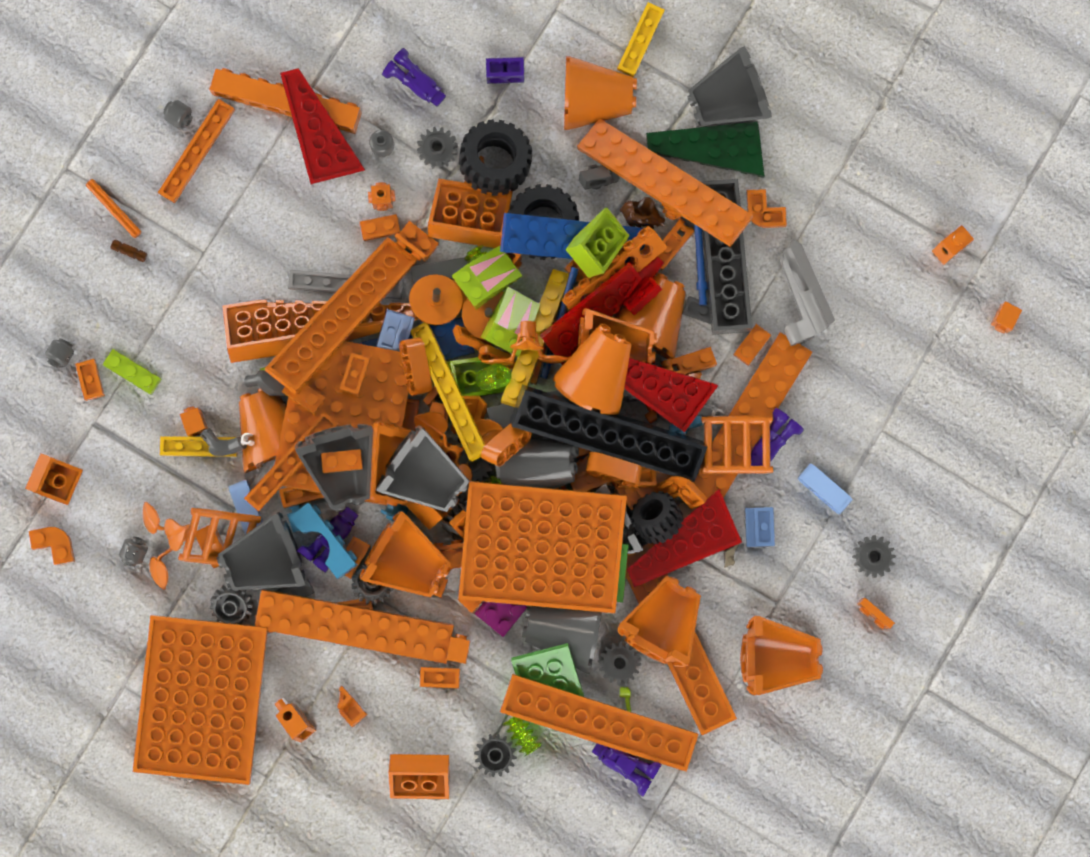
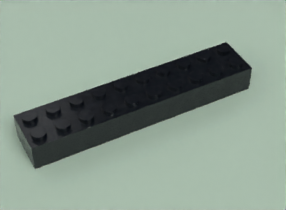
(608, 434)

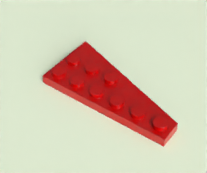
(320, 140)
(606, 299)
(668, 392)
(702, 534)

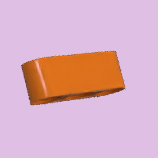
(415, 366)
(505, 445)
(613, 469)

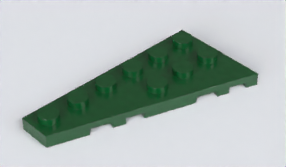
(721, 146)

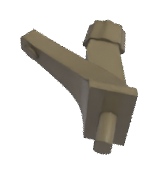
(729, 555)

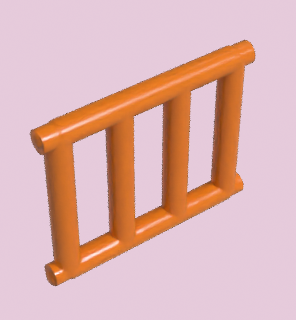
(746, 421)
(215, 515)

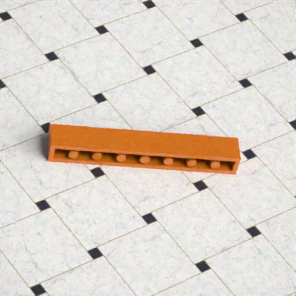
(273, 97)

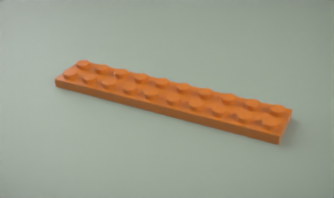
(665, 182)
(340, 315)
(760, 398)
(354, 626)
(697, 680)
(599, 722)

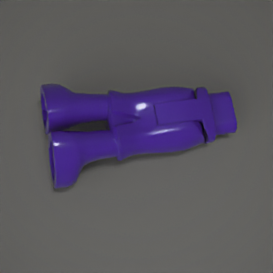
(415, 79)
(776, 440)
(342, 526)
(625, 765)

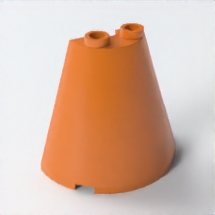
(595, 93)
(661, 315)
(638, 336)
(596, 372)
(263, 418)
(385, 442)
(405, 559)
(664, 623)
(778, 656)

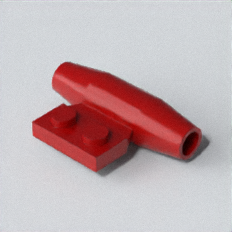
(646, 288)

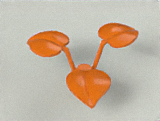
(528, 334)
(437, 425)
(176, 536)

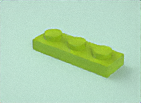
(132, 372)

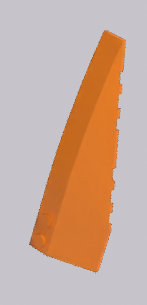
(264, 328)

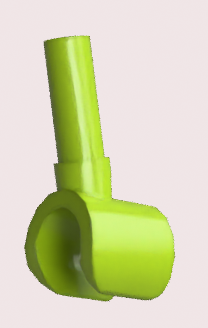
(625, 693)

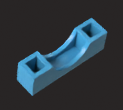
(339, 560)

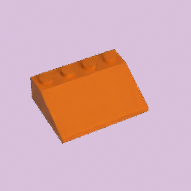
(467, 214)

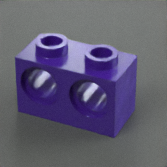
(505, 70)

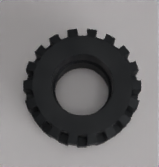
(656, 517)

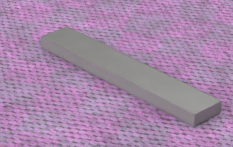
(328, 282)

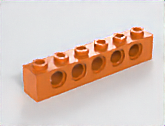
(638, 259)

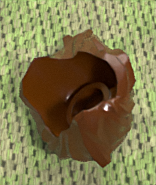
(642, 213)

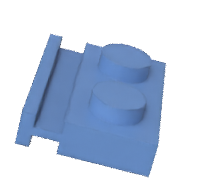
(394, 329)
(759, 527)

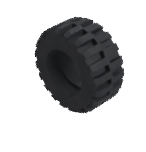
(498, 135)
(545, 197)

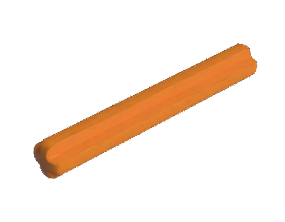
(113, 208)

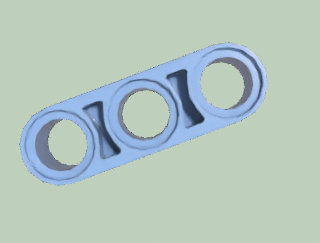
(825, 489)
(238, 492)

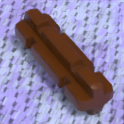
(128, 250)

